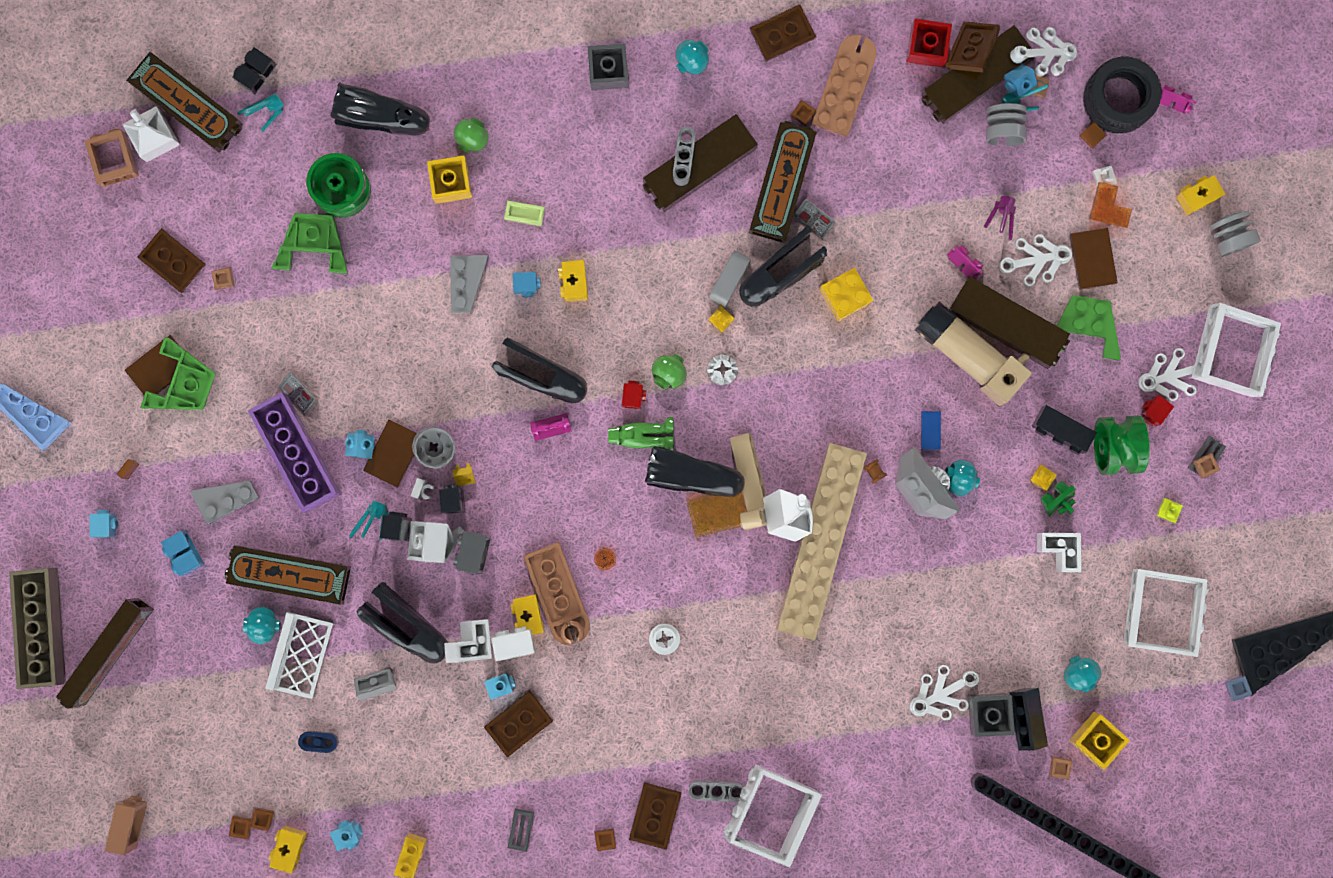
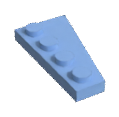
(32, 418)

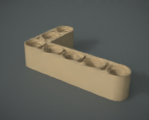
(754, 489)

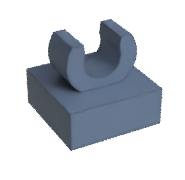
(1238, 688)

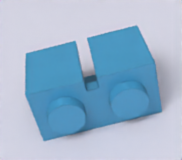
(182, 553)

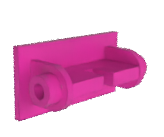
(1182, 101)
(961, 256)
(550, 427)

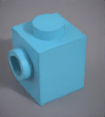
(103, 524)
(500, 685)

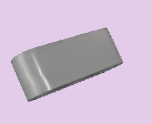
(684, 147)
(729, 278)
(707, 786)

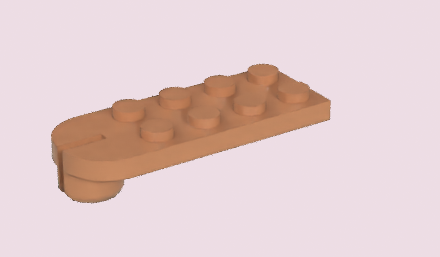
(845, 85)
(557, 593)

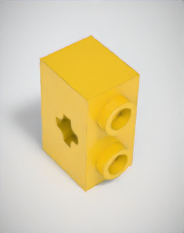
(1207, 186)
(578, 291)
(532, 606)
(295, 840)
(410, 856)

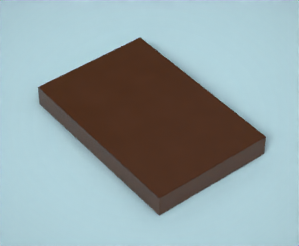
(782, 33)
(973, 46)
(1093, 258)
(171, 260)
(153, 370)
(391, 454)
(518, 723)
(655, 815)

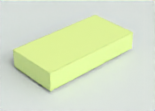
(524, 213)

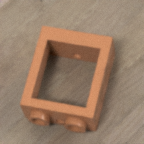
(117, 175)
(126, 825)

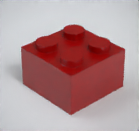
(929, 43)

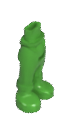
(632, 434)

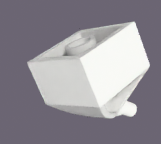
(150, 133)
(788, 515)
(431, 541)

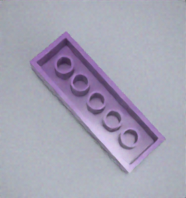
(294, 452)

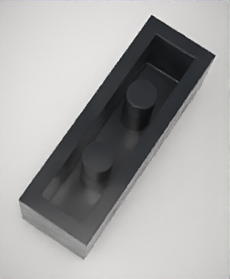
(1063, 430)
(395, 526)
(1028, 719)

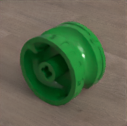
(338, 185)
(1121, 445)

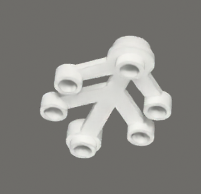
(1020, 53)
(1038, 259)
(1169, 376)
(941, 694)

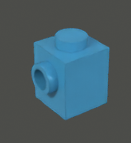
(1020, 80)
(526, 284)

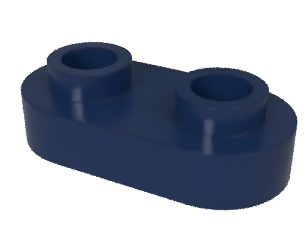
(318, 743)

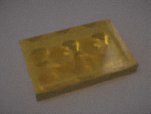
(715, 513)

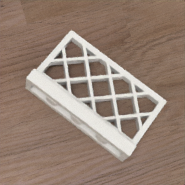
(282, 650)

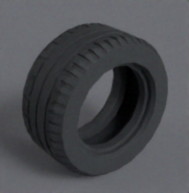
(1144, 80)

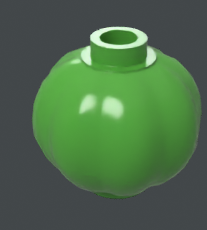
(470, 135)
(669, 371)

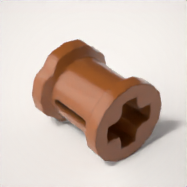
(875, 471)

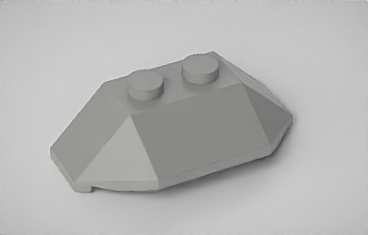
(923, 488)

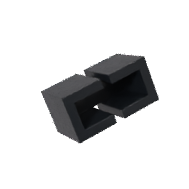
(259, 62)
(452, 499)

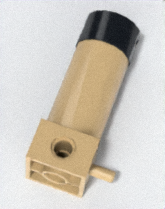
(973, 354)

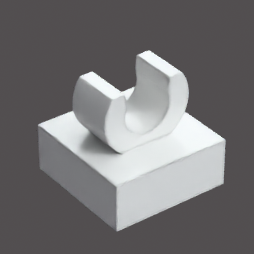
(1104, 175)
(419, 489)

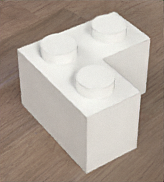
(1067, 549)
(513, 644)
(473, 645)

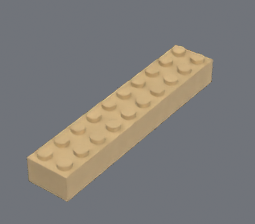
(821, 548)

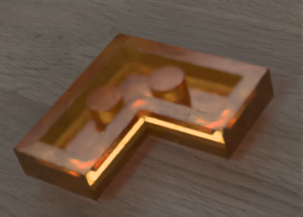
(1105, 211)

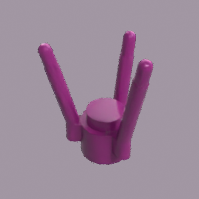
(1005, 207)

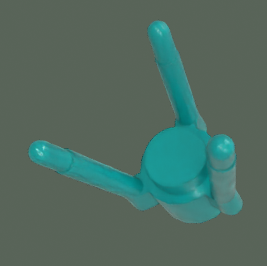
(1013, 99)
(272, 102)
(375, 510)

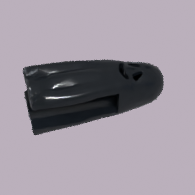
(368, 110)
(762, 287)
(565, 386)
(685, 473)
(427, 643)

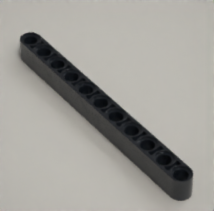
(1056, 829)

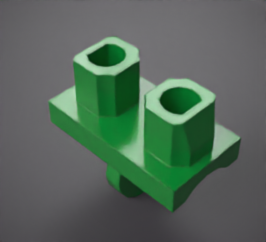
(1065, 494)

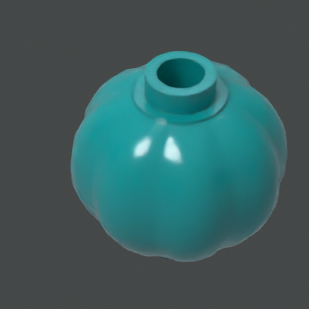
(692, 57)
(962, 477)
(261, 625)
(1082, 674)

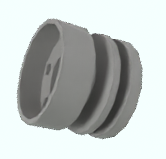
(1006, 121)
(1235, 233)
(430, 458)

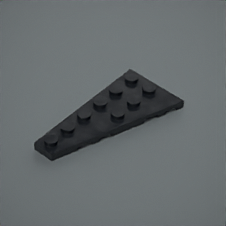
(1280, 648)

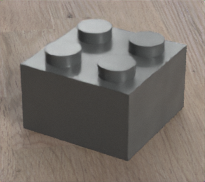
(608, 66)
(472, 552)
(991, 715)

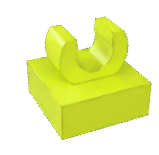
(1169, 510)

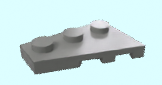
(465, 281)
(224, 499)

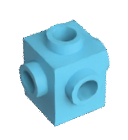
(359, 444)
(340, 837)

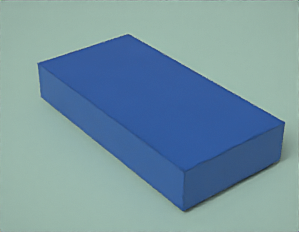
(930, 430)

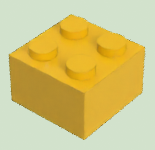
(449, 179)
(846, 294)
(1099, 740)

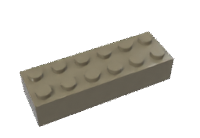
(36, 628)

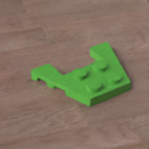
(312, 234)
(1094, 319)
(189, 384)

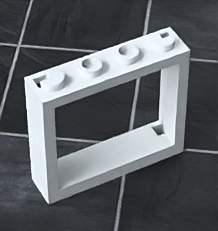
(1209, 343)
(1134, 609)
(797, 828)

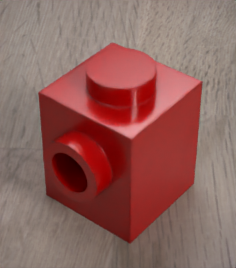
(633, 395)
(1156, 410)

